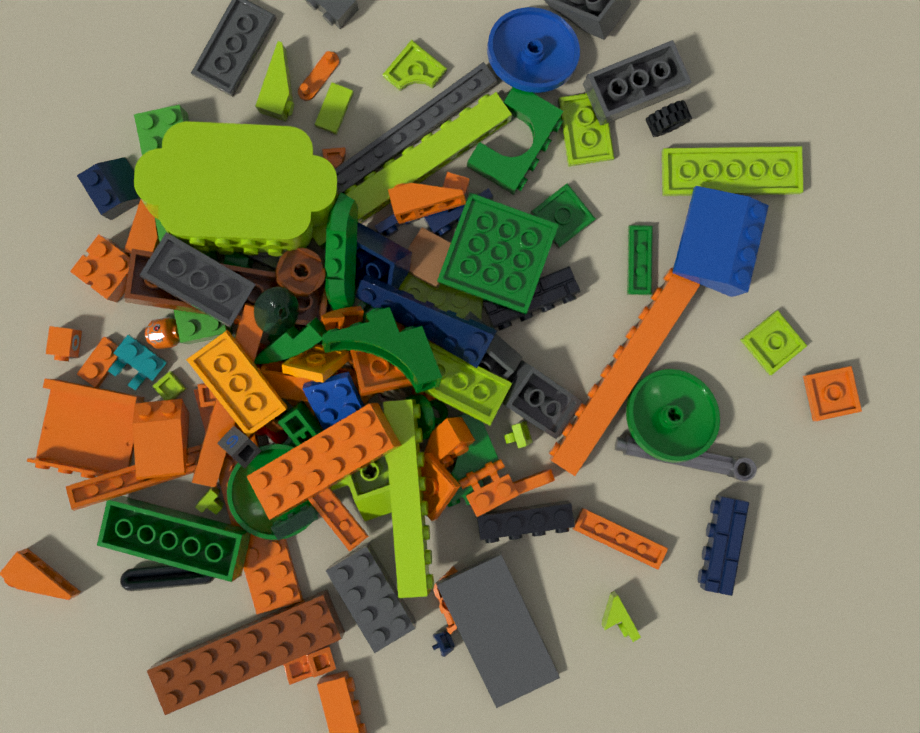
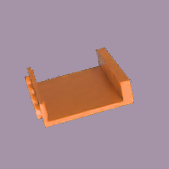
(86, 429)

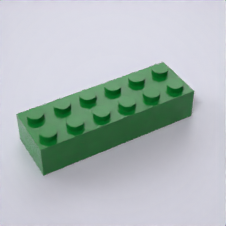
(174, 538)

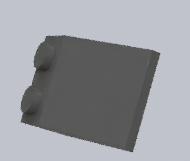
(592, 16)
(540, 400)

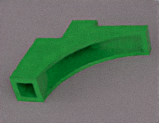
(380, 336)
(479, 454)

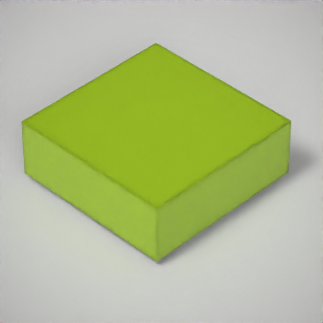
(169, 386)

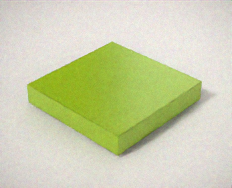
(773, 342)

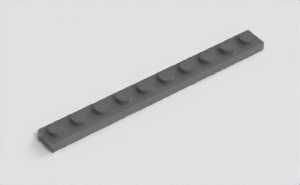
(414, 127)

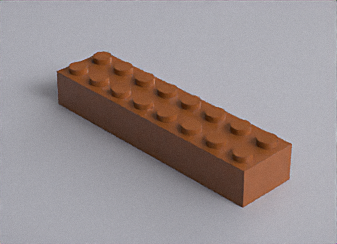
(145, 293)
(246, 652)

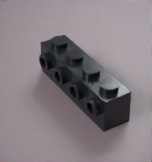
(526, 520)

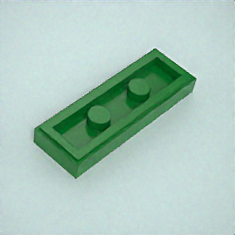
(639, 260)

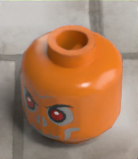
(162, 333)

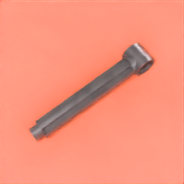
(706, 461)

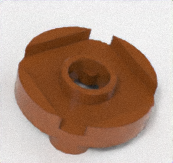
(295, 259)

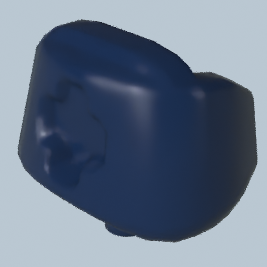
(444, 642)

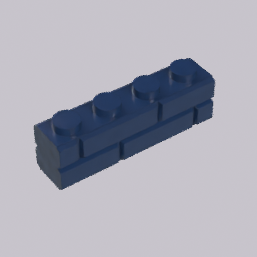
(723, 545)

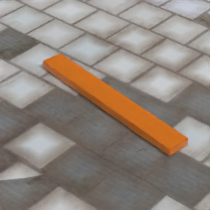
(211, 454)

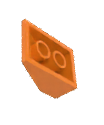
(160, 438)

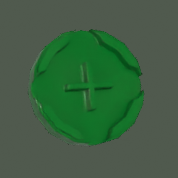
(428, 421)

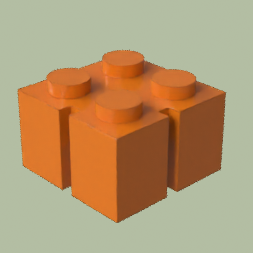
(104, 268)

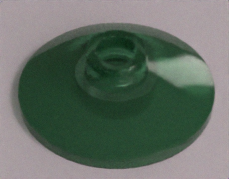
(267, 310)

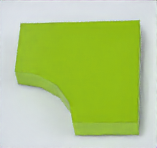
(414, 67)

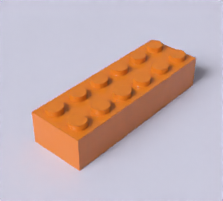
(323, 460)

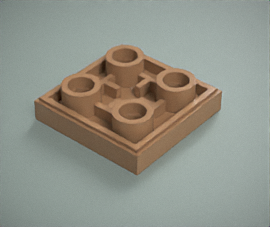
(428, 256)

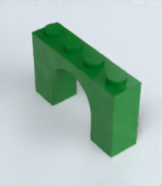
(511, 171)

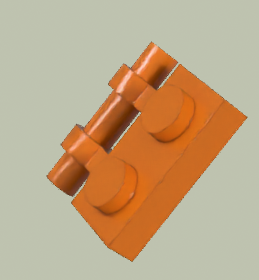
(492, 494)

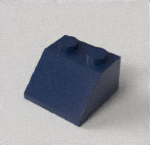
(111, 186)

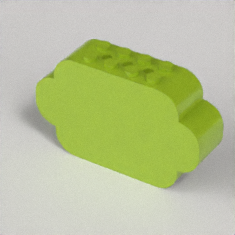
(237, 187)

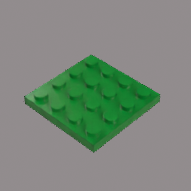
(497, 253)

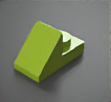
(615, 613)

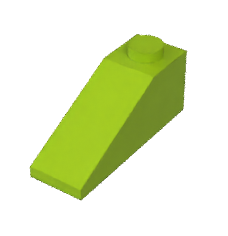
(276, 92)

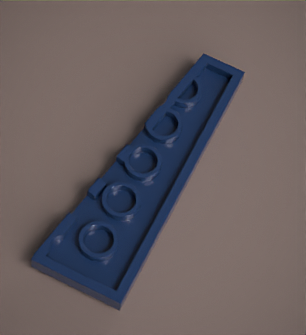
(458, 336)

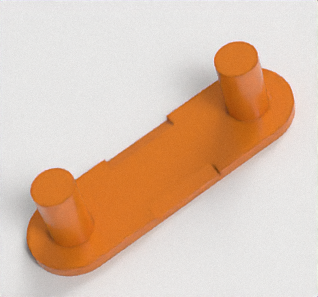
(318, 76)

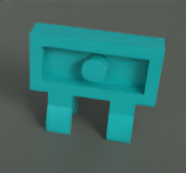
(140, 358)

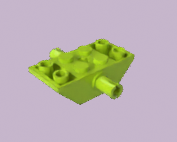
(368, 491)

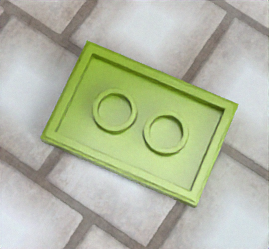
(583, 136)

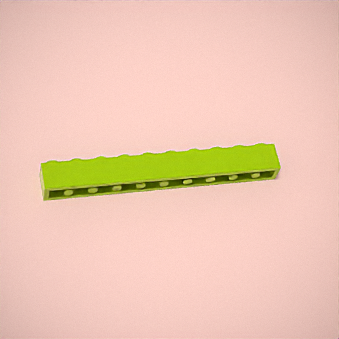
(426, 158)

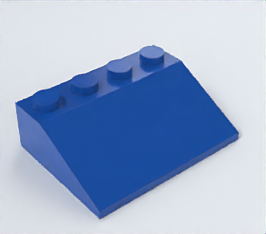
(720, 240)

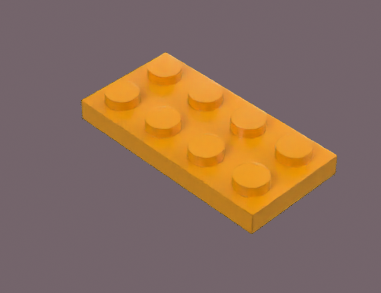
(237, 383)

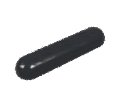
(161, 577)

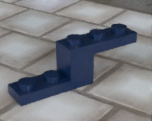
(438, 223)

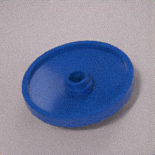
(533, 49)

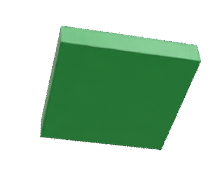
(566, 210)

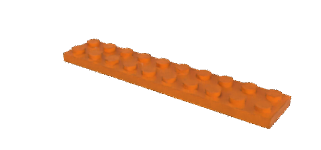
(267, 561)

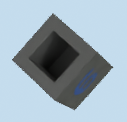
(239, 446)

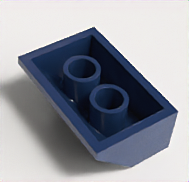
(380, 258)

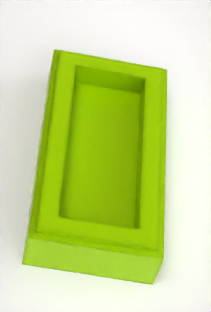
(334, 108)

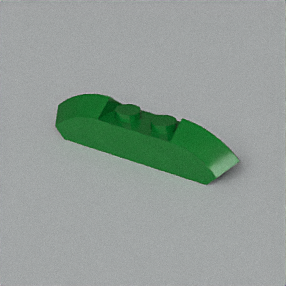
(341, 252)

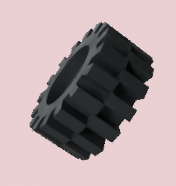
(668, 118)

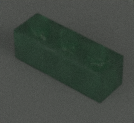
(294, 521)

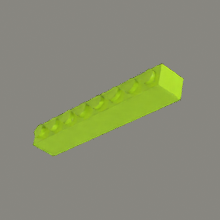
(407, 501)

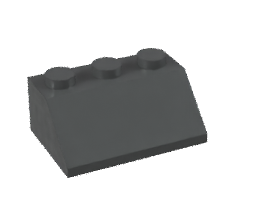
(500, 356)

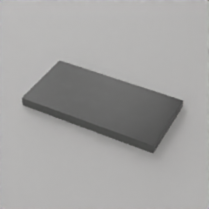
(498, 629)

